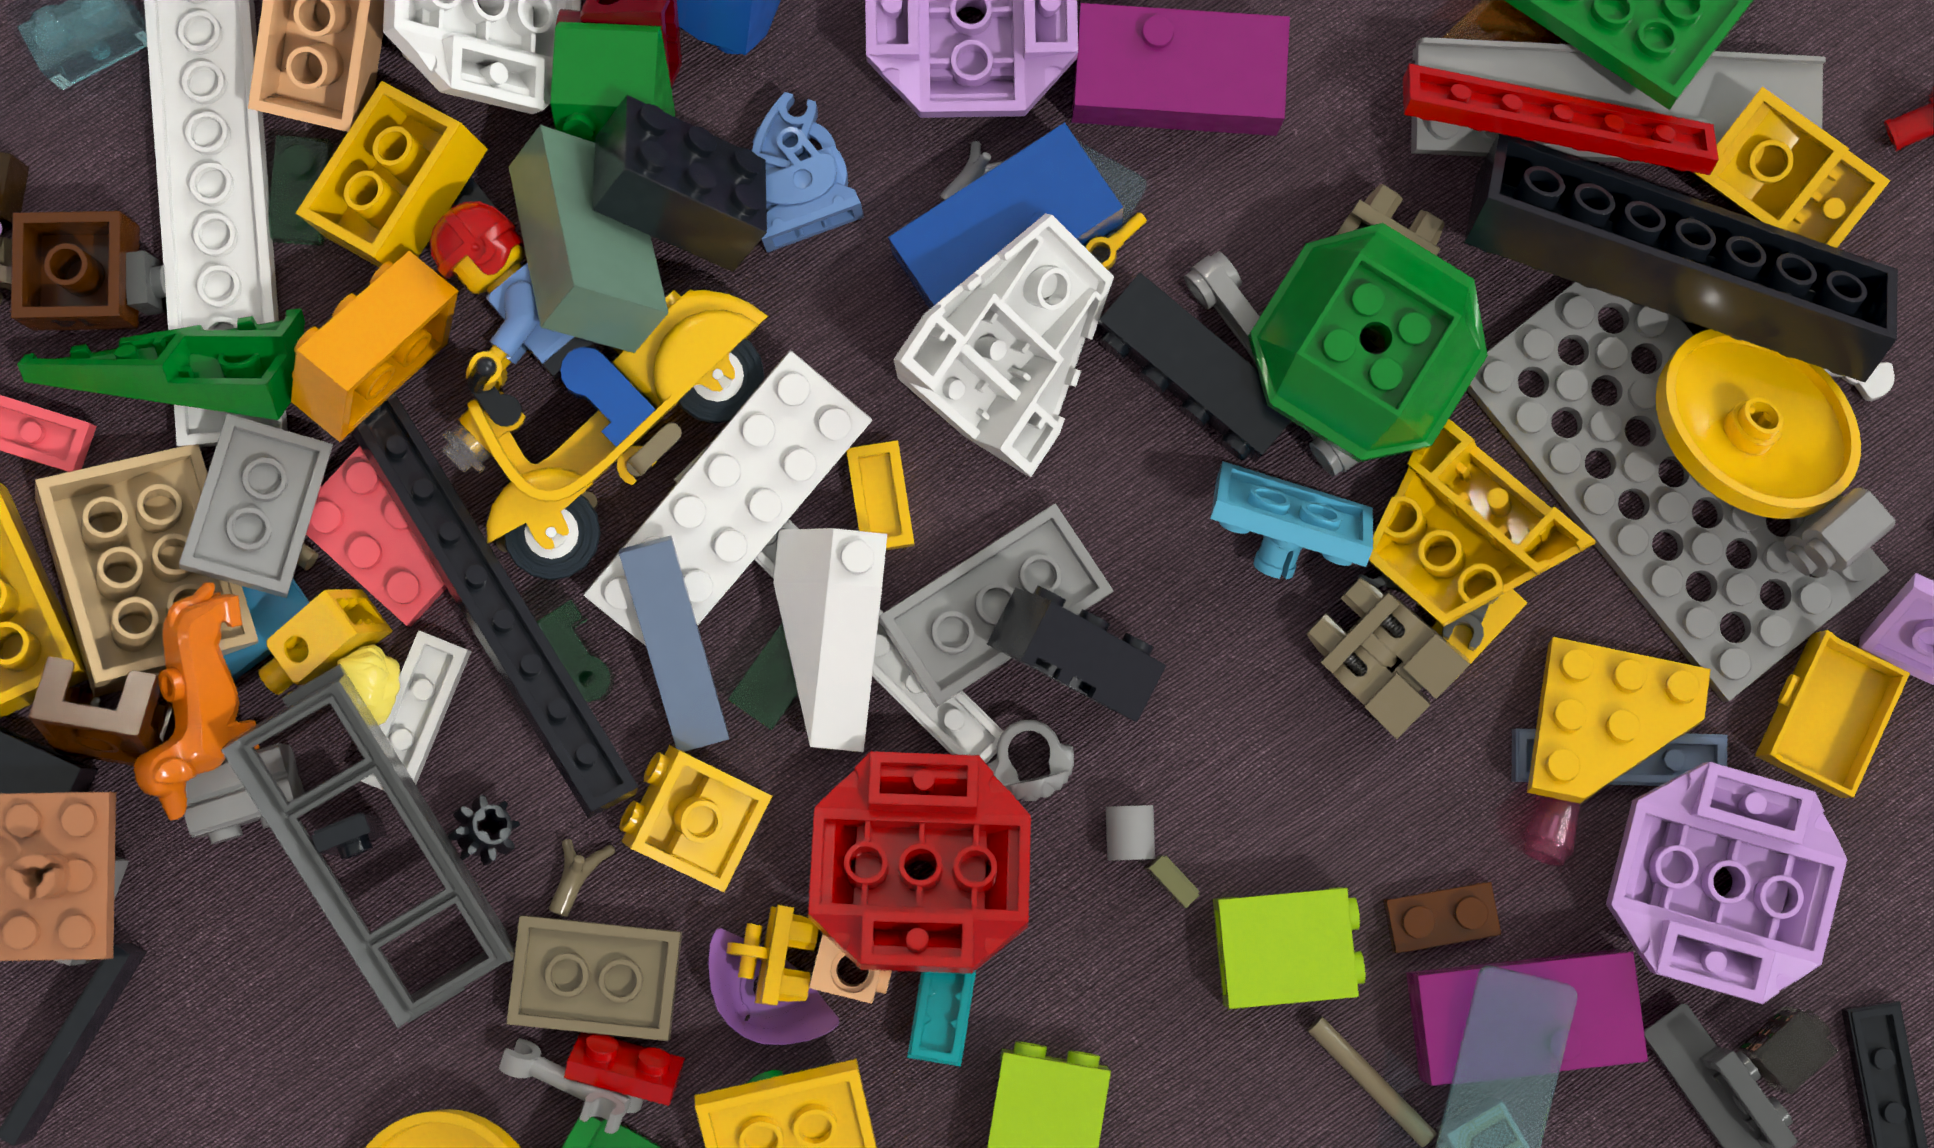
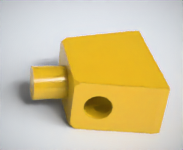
(320, 636)

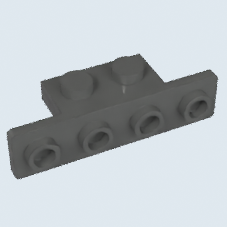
(1718, 1083)

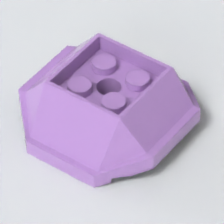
(971, 68)
(1781, 869)

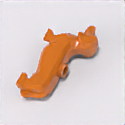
(201, 698)

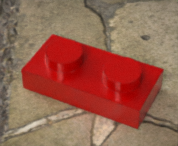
(624, 1067)

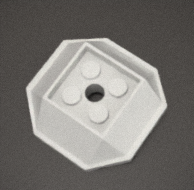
(481, 53)

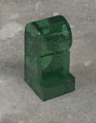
(590, 674)

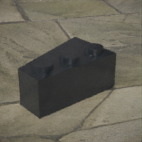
(1077, 651)

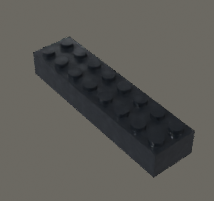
(1684, 257)

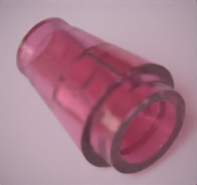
(1552, 832)

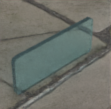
(1508, 1061)

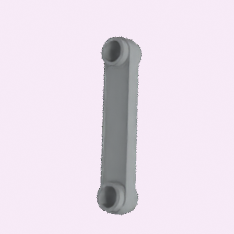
(1216, 284)

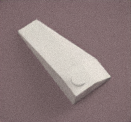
(830, 615)

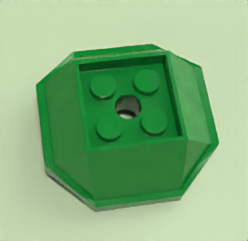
(1325, 378)

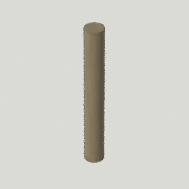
(1371, 1082)

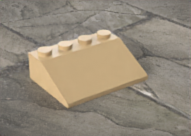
(118, 556)

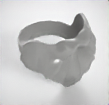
(1060, 763)

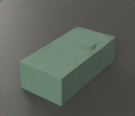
(584, 268)

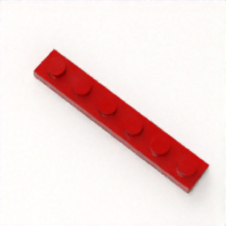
(1559, 119)

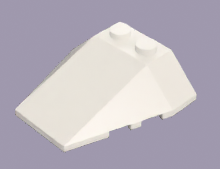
(1009, 343)

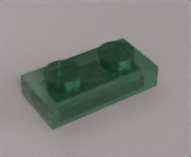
(295, 171)
(768, 684)

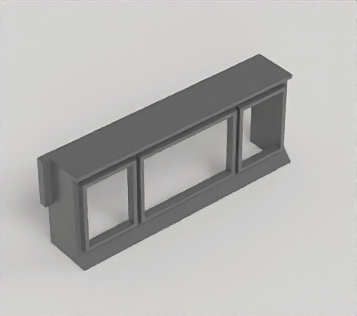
(381, 759)

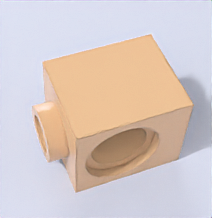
(827, 978)

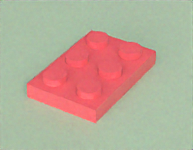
(372, 541)

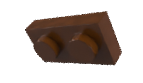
(1442, 917)

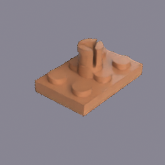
(57, 875)

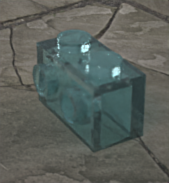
(83, 37)

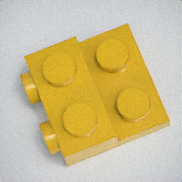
(693, 817)

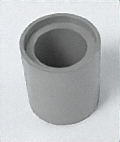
(1130, 832)

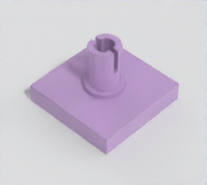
(1906, 630)

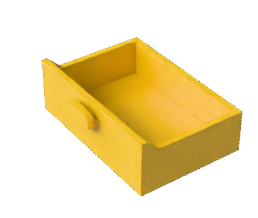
(1832, 714)

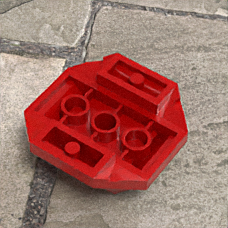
(931, 811)

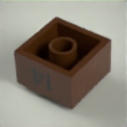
(72, 270)

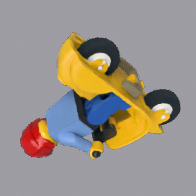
(689, 360)

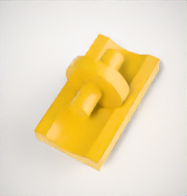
(774, 980)

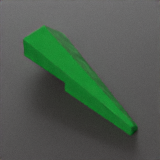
(216, 370)

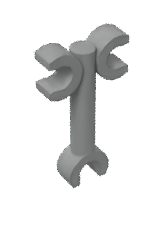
(599, 1102)

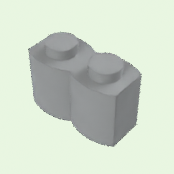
(1838, 533)

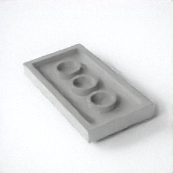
(948, 622)

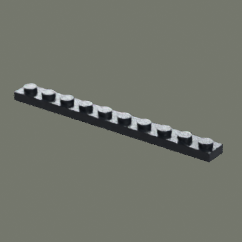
(494, 609)

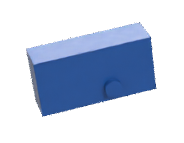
(988, 214)

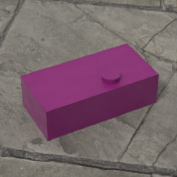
(1180, 69)
(1603, 1028)

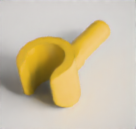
(1117, 239)

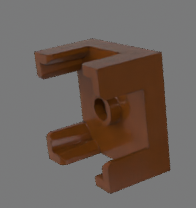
(86, 730)

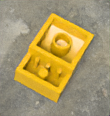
(1792, 172)

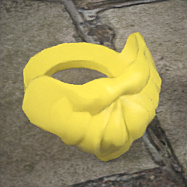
(374, 679)

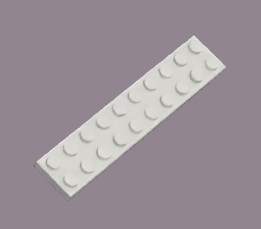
(210, 178)

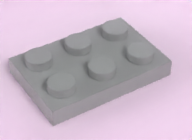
(256, 506)

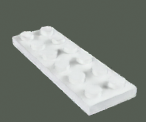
(742, 487)

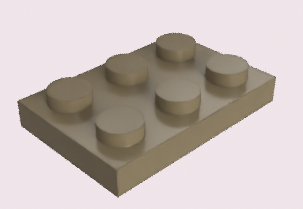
(594, 977)

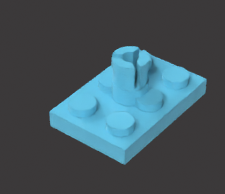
(1291, 520)

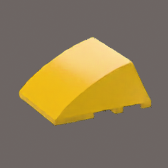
(1467, 530)

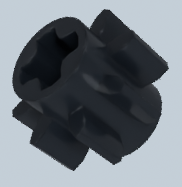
(489, 817)

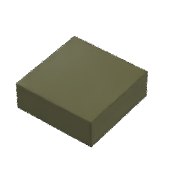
(1173, 880)

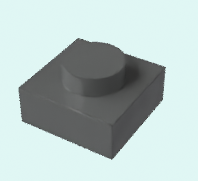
(145, 283)

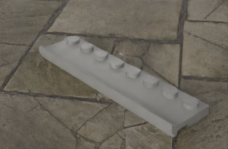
(1713, 96)

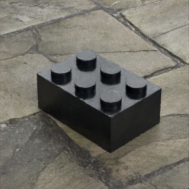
(680, 184)

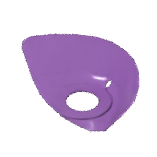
(767, 1024)

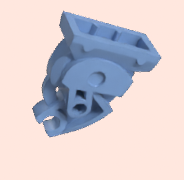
(803, 186)

